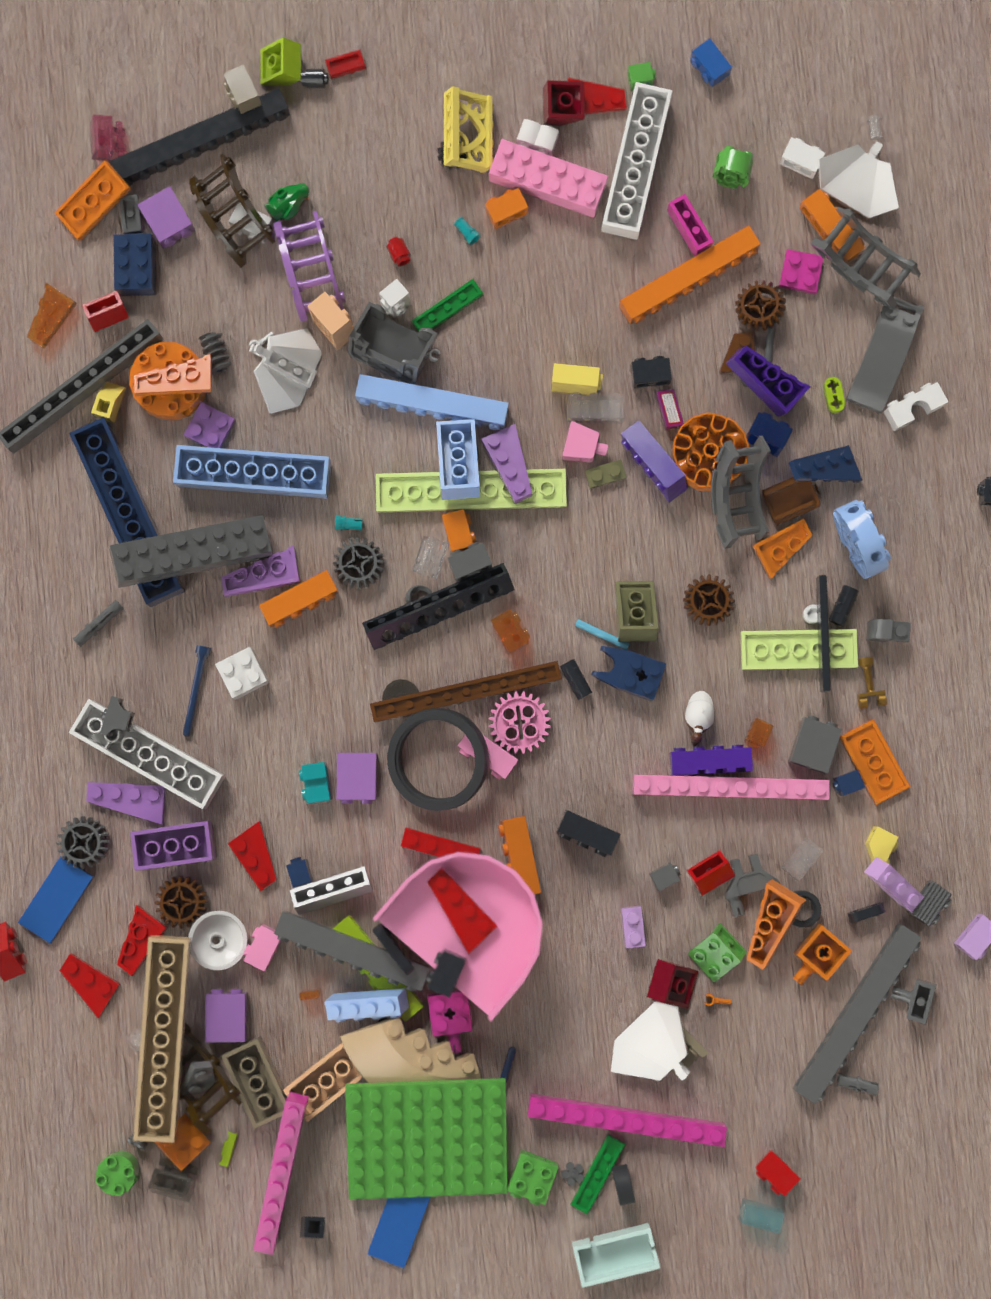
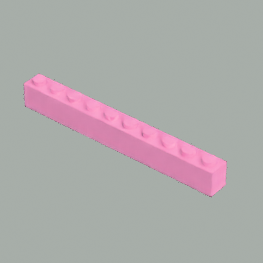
(730, 787)

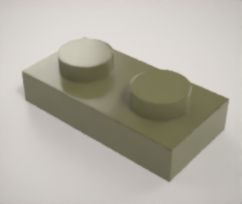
(605, 474)

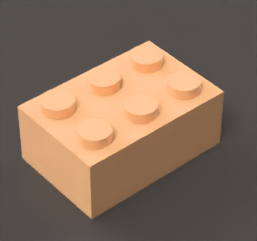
(331, 319)

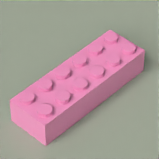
(548, 178)

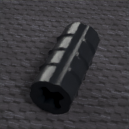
(843, 605)
(576, 679)

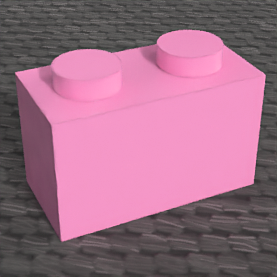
(262, 948)

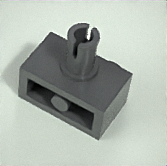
(918, 1000)

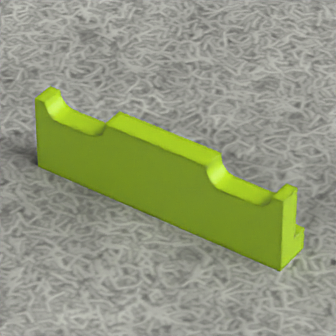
(228, 1149)

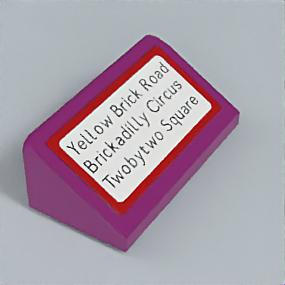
(669, 409)

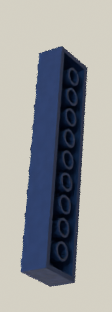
(120, 498)

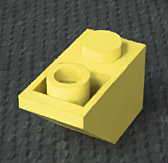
(108, 402)
(881, 844)

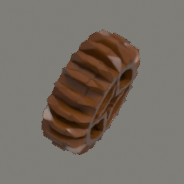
(768, 304)
(715, 606)
(180, 893)

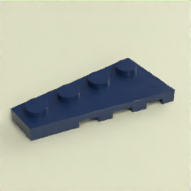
(827, 466)

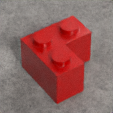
(11, 960)

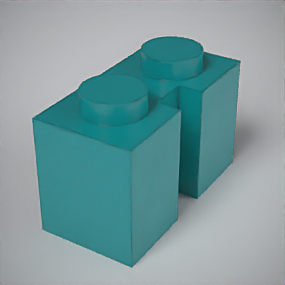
(316, 782)

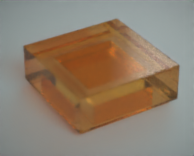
(310, 994)

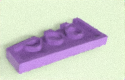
(508, 460)
(269, 573)
(133, 799)

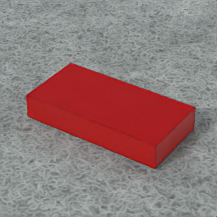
(345, 64)

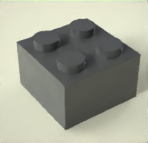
(469, 561)

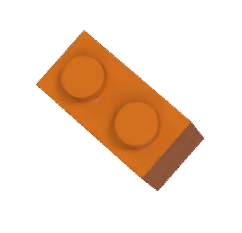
(506, 208)
(458, 531)

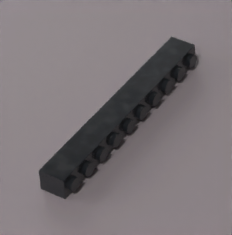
(199, 138)

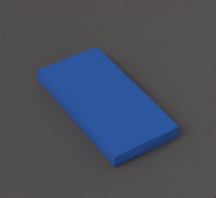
(55, 900)
(398, 1229)

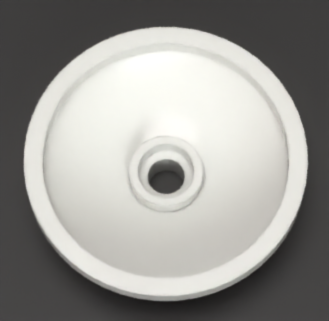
(231, 938)

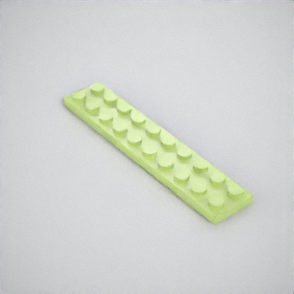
(423, 492)

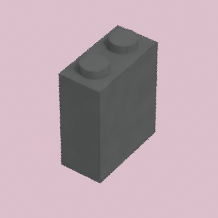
(815, 744)

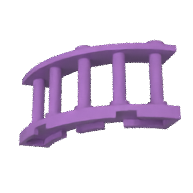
(292, 265)

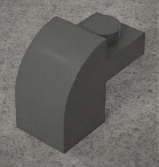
(888, 630)

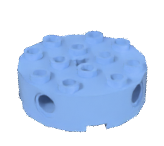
(862, 538)

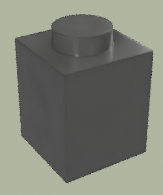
(665, 876)

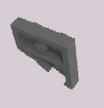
(198, 1078)

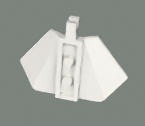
(859, 180)
(286, 368)
(652, 1045)

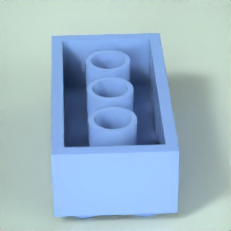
(458, 459)

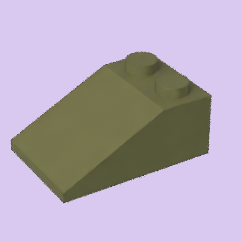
(636, 611)

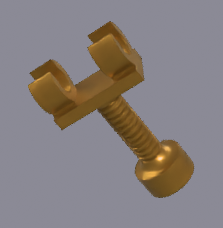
(866, 664)

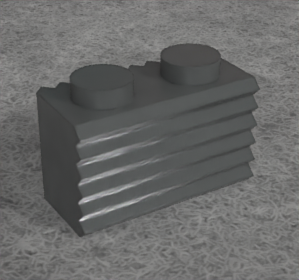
(931, 905)

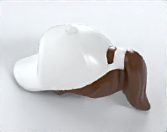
(699, 715)

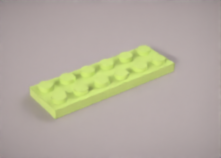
(796, 649)

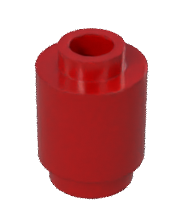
(398, 251)

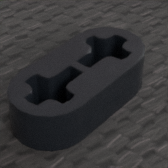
(866, 912)

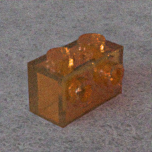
(510, 631)

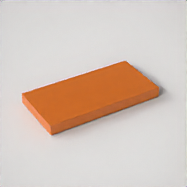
(92, 200)
(874, 761)

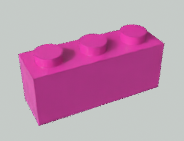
(689, 225)

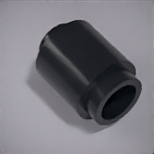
(314, 78)

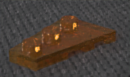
(51, 315)

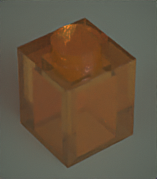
(758, 733)

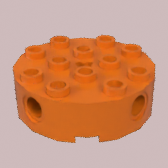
(160, 357)
(698, 435)

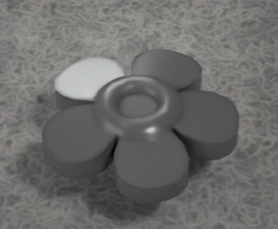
(573, 1173)

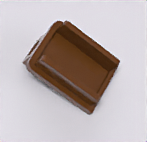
(791, 499)

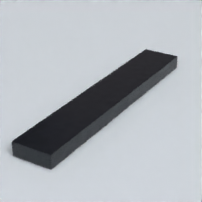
(823, 633)

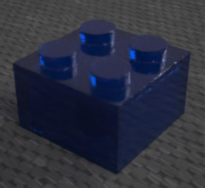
(774, 432)

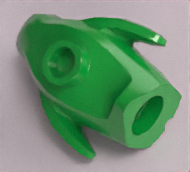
(287, 201)

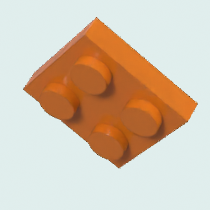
(188, 1144)

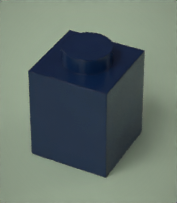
(848, 783)
(299, 872)

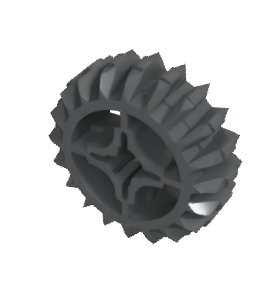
(350, 565)
(69, 851)

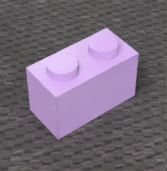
(632, 927)
(975, 937)

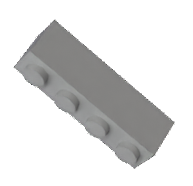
(331, 890)

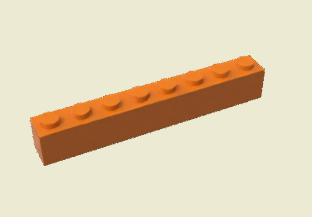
(689, 275)

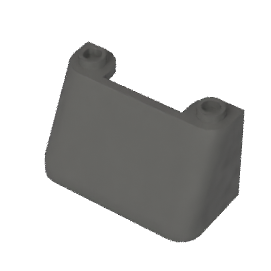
(390, 345)

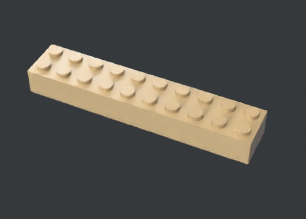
(162, 1039)

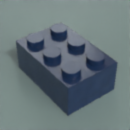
(134, 264)

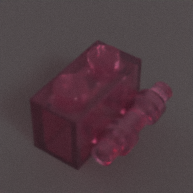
(102, 138)

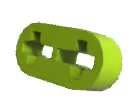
(838, 394)

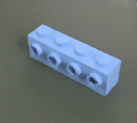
(367, 1004)

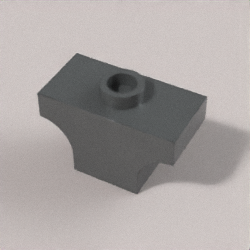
(116, 717)

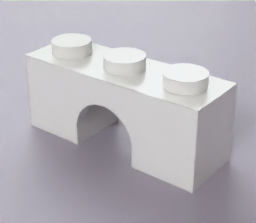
(930, 398)

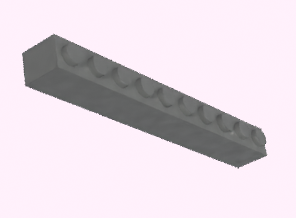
(79, 387)
(856, 1013)

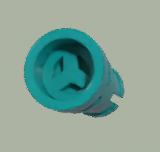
(469, 233)
(348, 523)

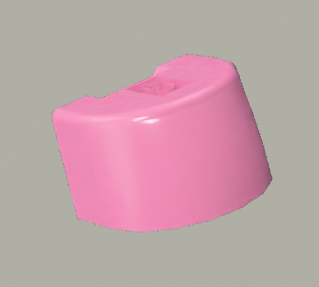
(503, 957)

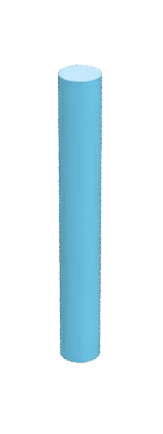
(602, 634)

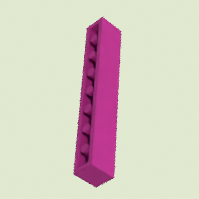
(281, 1173)

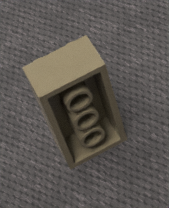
(257, 1081)

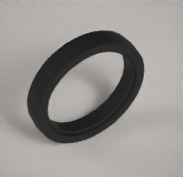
(397, 773)

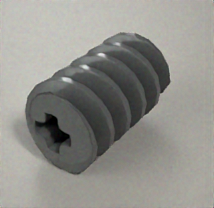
(211, 345)

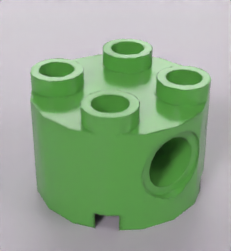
(733, 167)
(117, 1173)

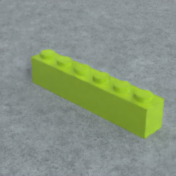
(351, 927)

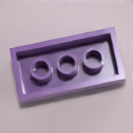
(173, 845)

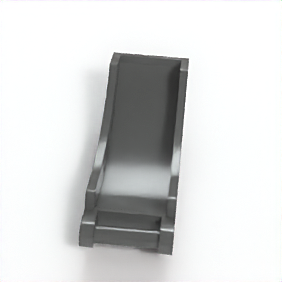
(884, 356)

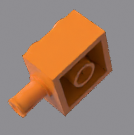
(813, 962)

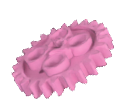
(537, 720)

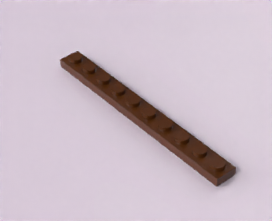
(465, 691)

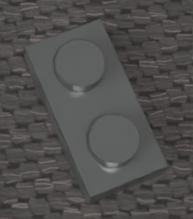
(130, 215)

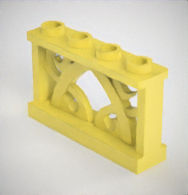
(481, 121)

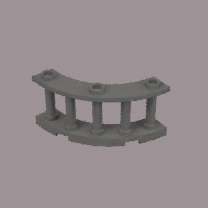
(851, 273)
(720, 491)

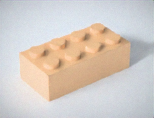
(325, 1080)

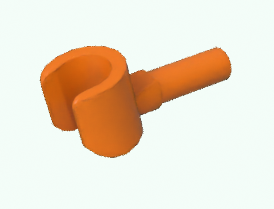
(717, 1000)

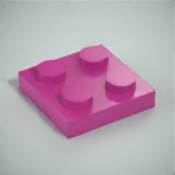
(801, 271)

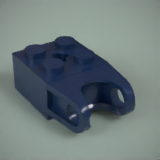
(624, 672)

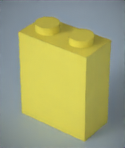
(576, 379)

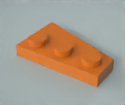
(781, 546)

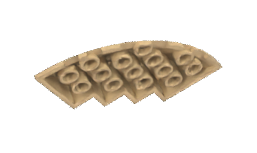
(390, 1055)

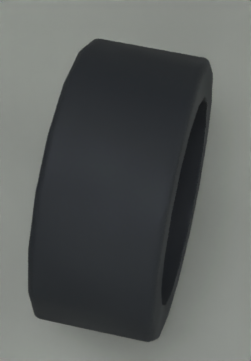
(816, 910)
(623, 1184)

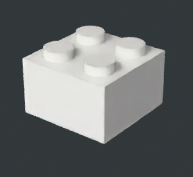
(242, 673)

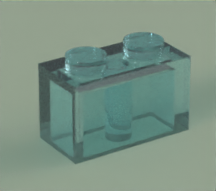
(761, 1216)

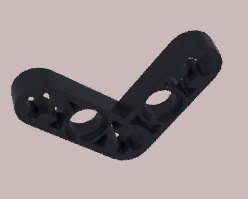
(385, 937)

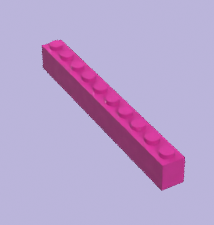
(627, 1120)

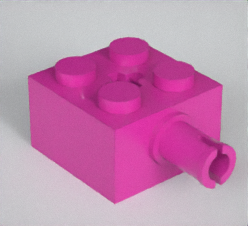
(446, 1025)

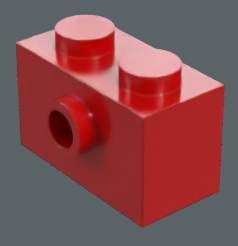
(105, 311)
(711, 873)
(777, 1173)

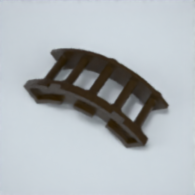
(213, 217)
(199, 1118)

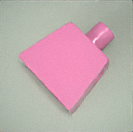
(582, 444)

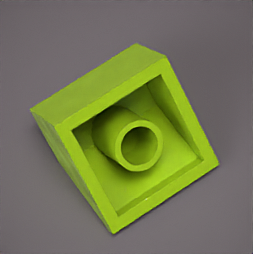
(280, 63)

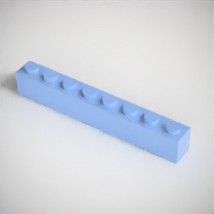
(431, 401)

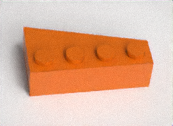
(775, 918)

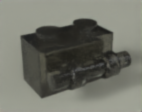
(172, 1184)

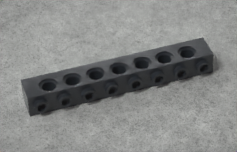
(438, 606)

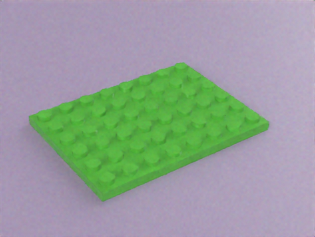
(426, 1138)

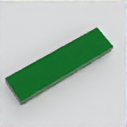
(448, 306)
(597, 1174)

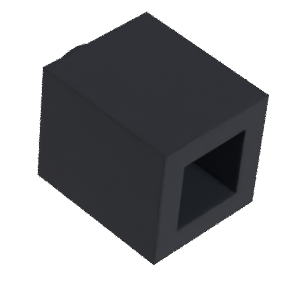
(312, 1227)

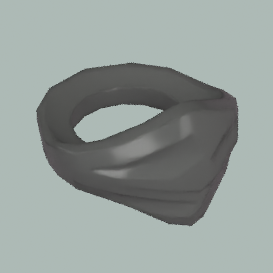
(408, 598)

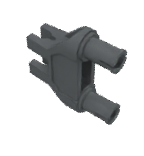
(746, 882)

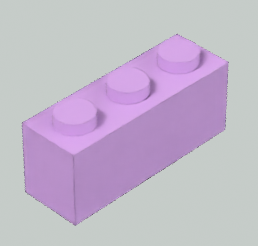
(894, 884)

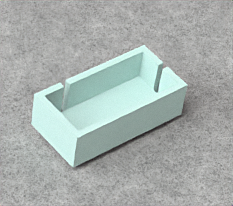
(615, 1255)

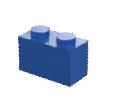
(710, 63)

